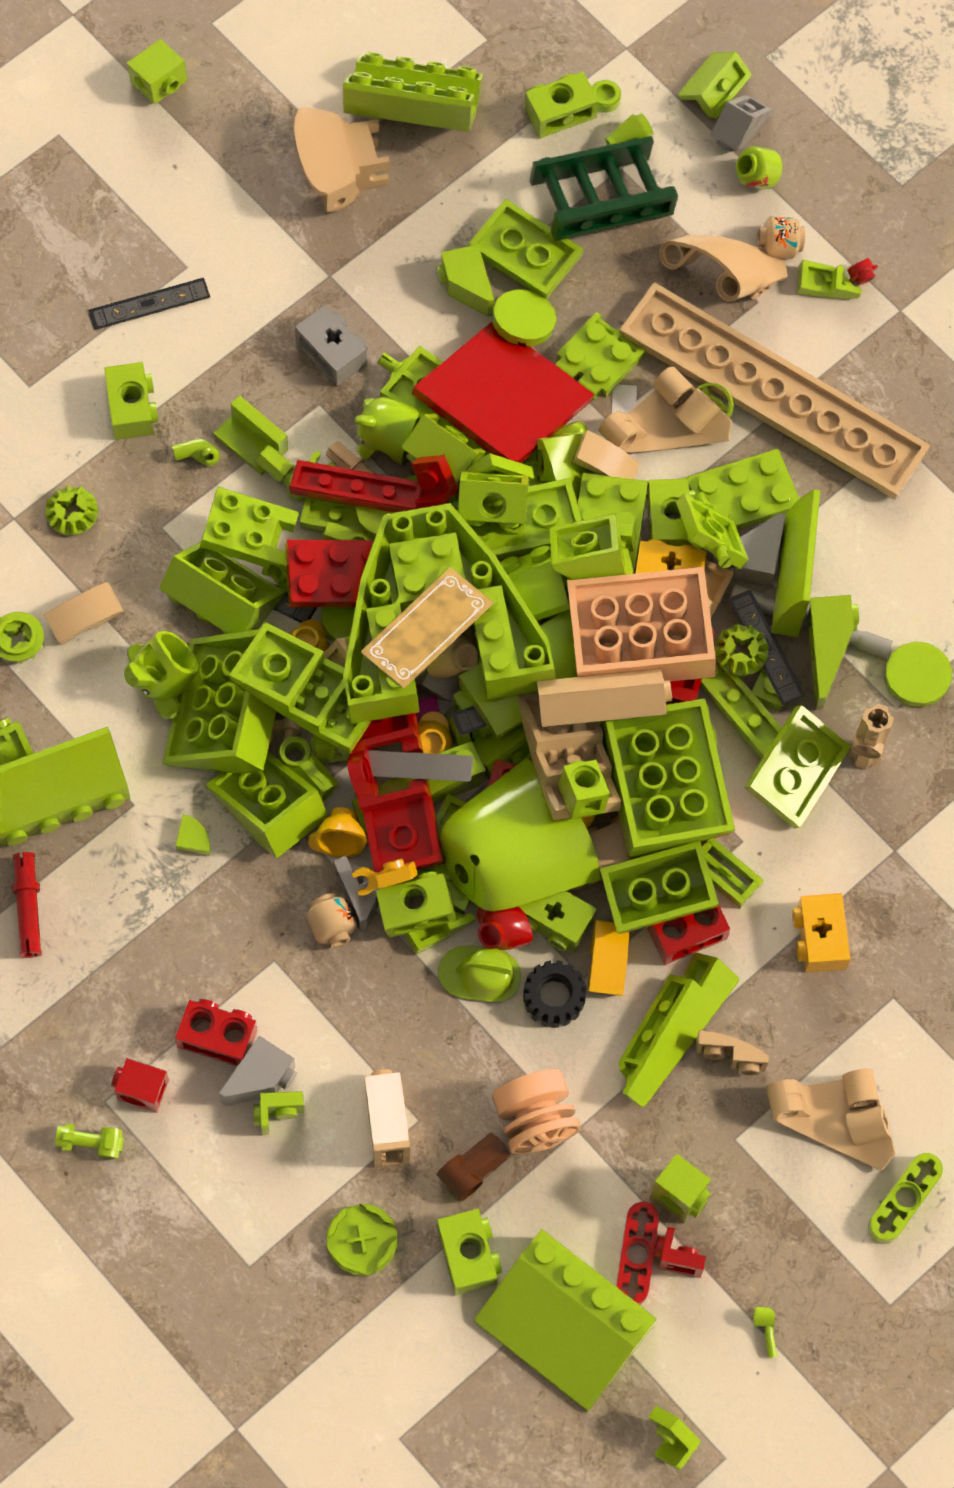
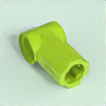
(309, 767)

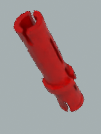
(27, 904)

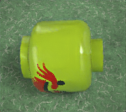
(759, 167)

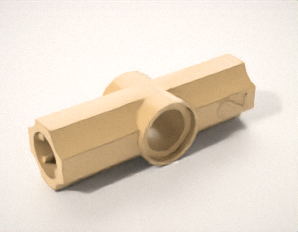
(871, 736)

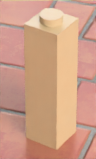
(603, 697)

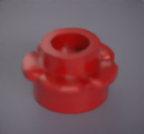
(862, 272)

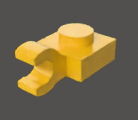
(393, 873)

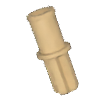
(346, 459)

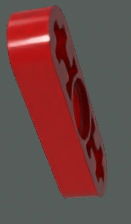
(650, 1229)

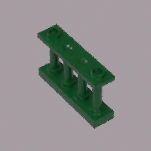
(608, 214)

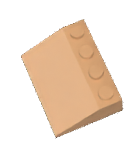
(643, 624)

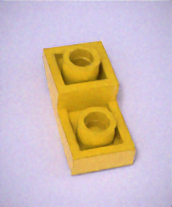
(608, 959)

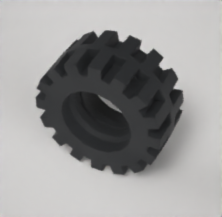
(558, 973)

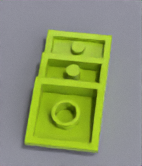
(299, 685)

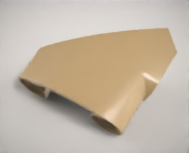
(742, 263)
(668, 418)
(837, 1114)

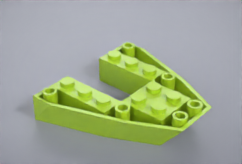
(405, 561)

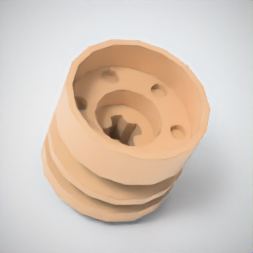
(534, 1106)

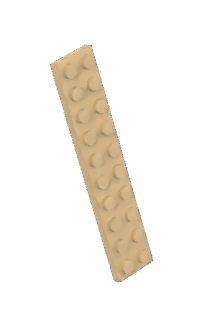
(775, 390)

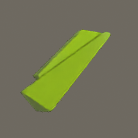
(673, 1024)

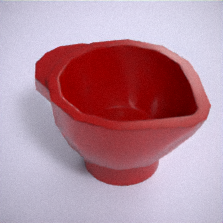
(504, 928)

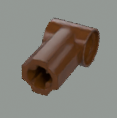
(467, 1171)

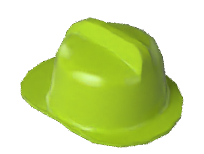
(479, 973)

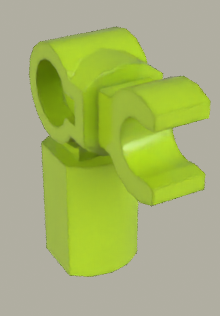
(281, 468)

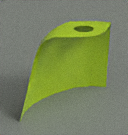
(517, 845)

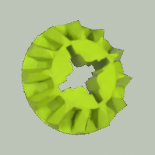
(77, 521)
(32, 632)
(739, 663)

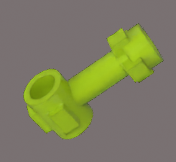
(108, 1142)

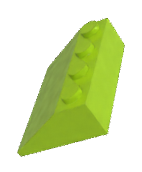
(218, 719)
(667, 778)
(60, 786)
(565, 1320)

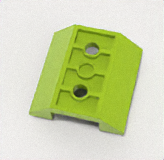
(413, 92)

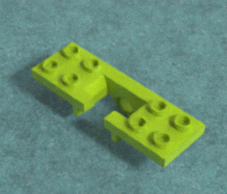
(252, 529)

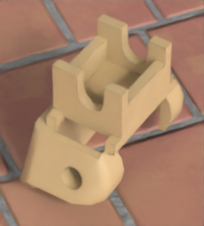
(338, 155)

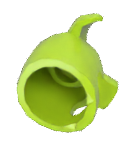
(385, 428)
(161, 671)

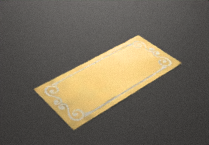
(427, 627)

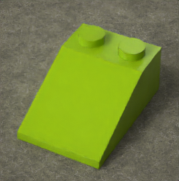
(830, 630)
(270, 804)

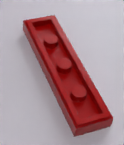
(354, 487)

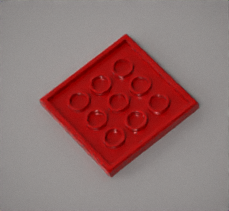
(502, 394)

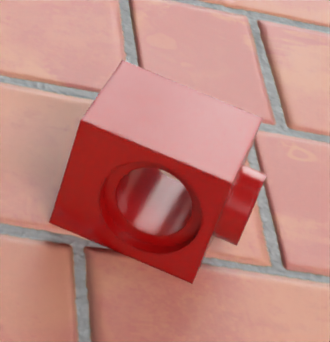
(140, 1084)

